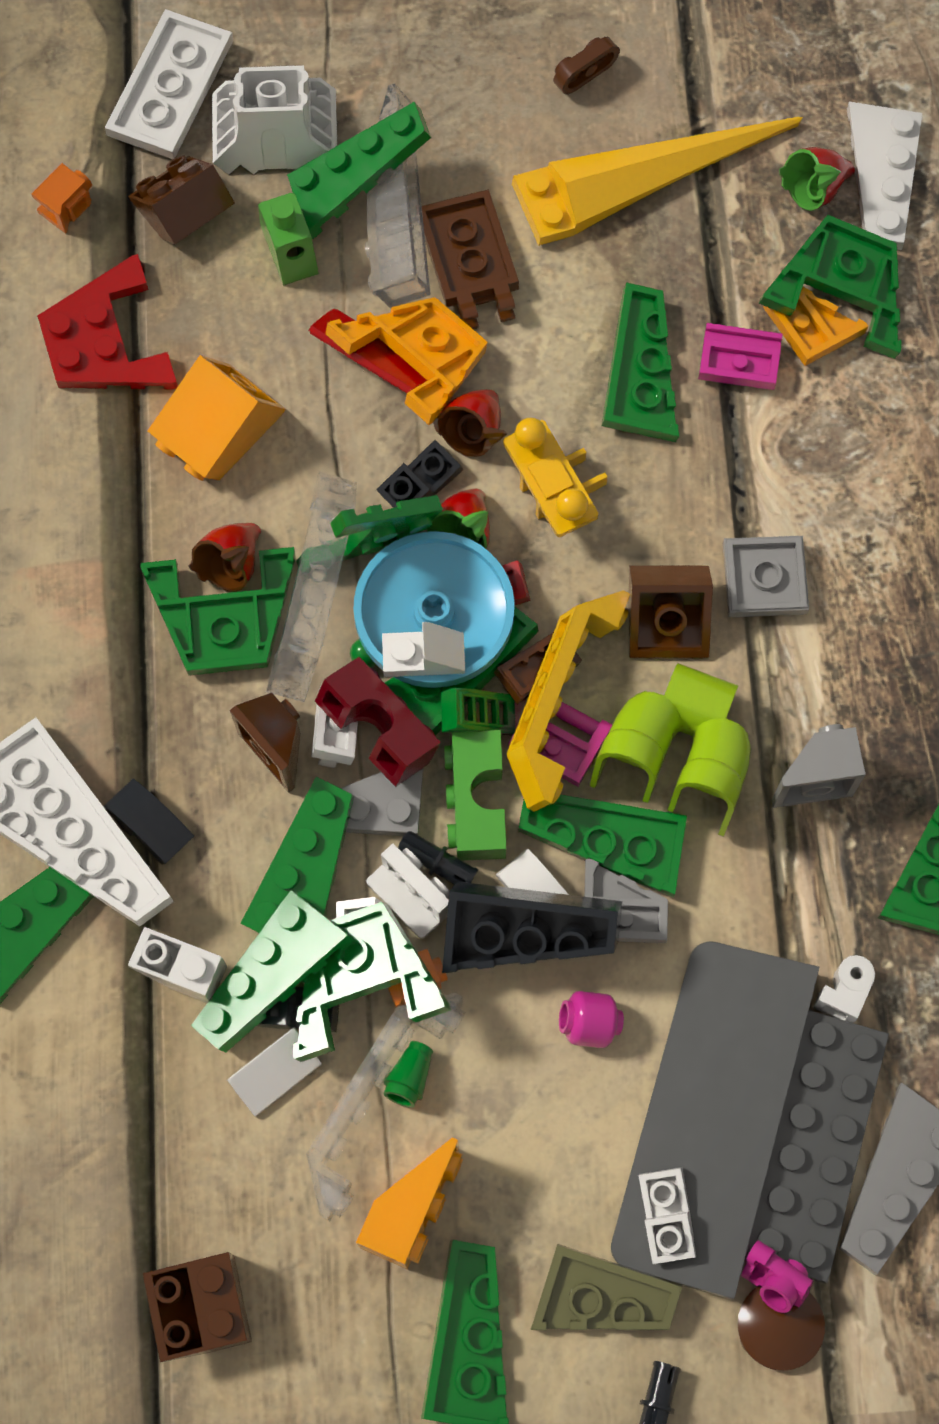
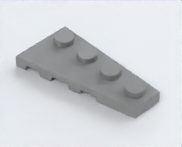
(896, 1182)

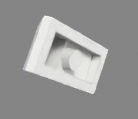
(428, 652)

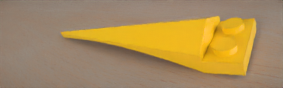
(591, 187)

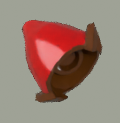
(471, 418)
(226, 555)

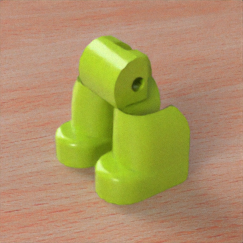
(691, 705)

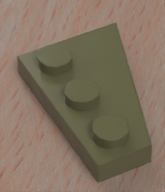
(601, 1294)

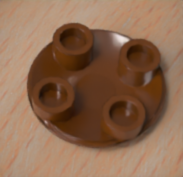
(779, 1338)

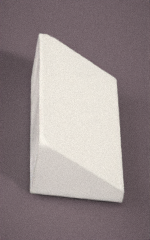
(271, 1074)

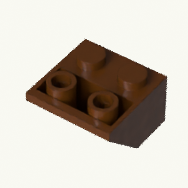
(181, 198)
(197, 1307)

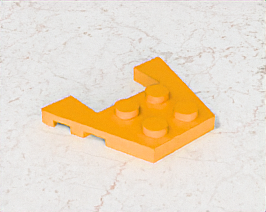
(425, 337)

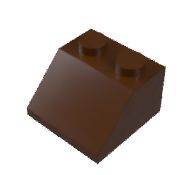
(669, 611)

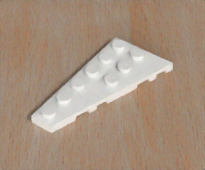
(66, 827)

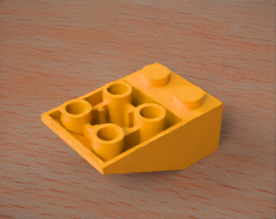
(402, 1212)

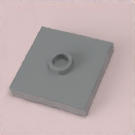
(765, 576)

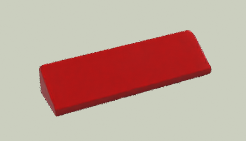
(374, 356)

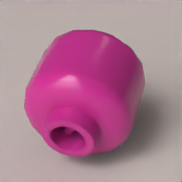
(590, 1019)

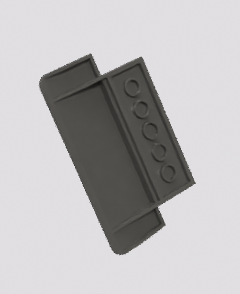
(760, 1116)

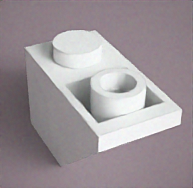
(178, 965)

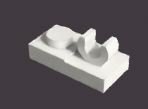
(331, 742)

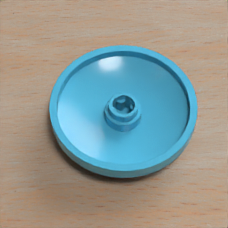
(439, 582)

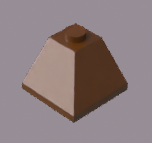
(272, 734)

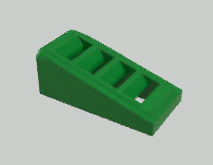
(454, 716)

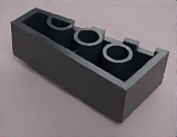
(524, 926)

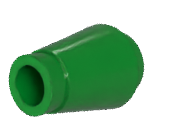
(409, 1075)

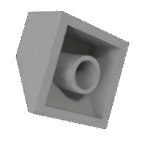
(824, 769)

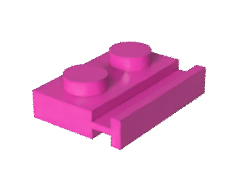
(740, 356)

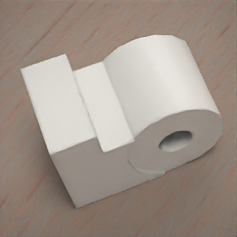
(851, 987)

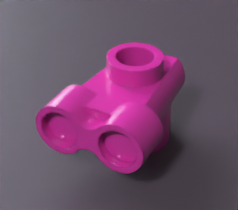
(781, 1281)

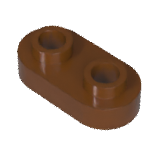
(586, 65)

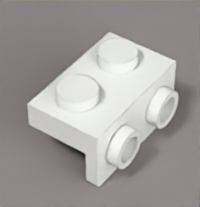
(408, 892)

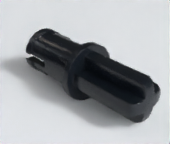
(438, 859)
(659, 1394)

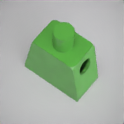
(284, 229)

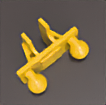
(551, 477)

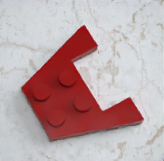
(86, 339)

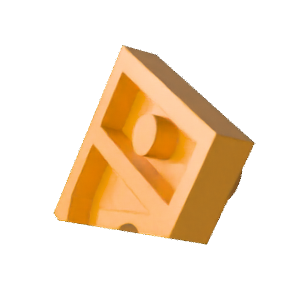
(816, 327)

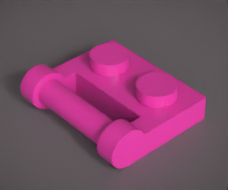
(570, 750)

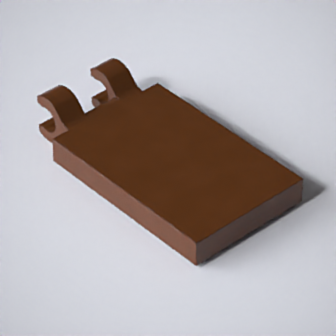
(470, 255)

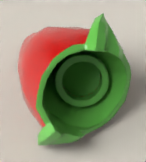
(814, 176)
(465, 516)

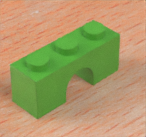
(474, 760)

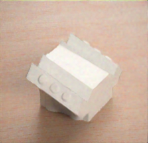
(272, 119)

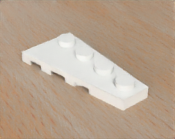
(885, 165)

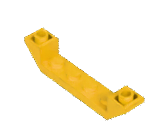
(535, 773)

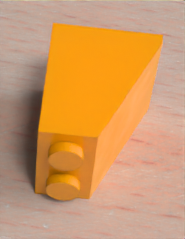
(213, 418)

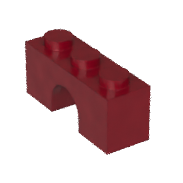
(360, 695)

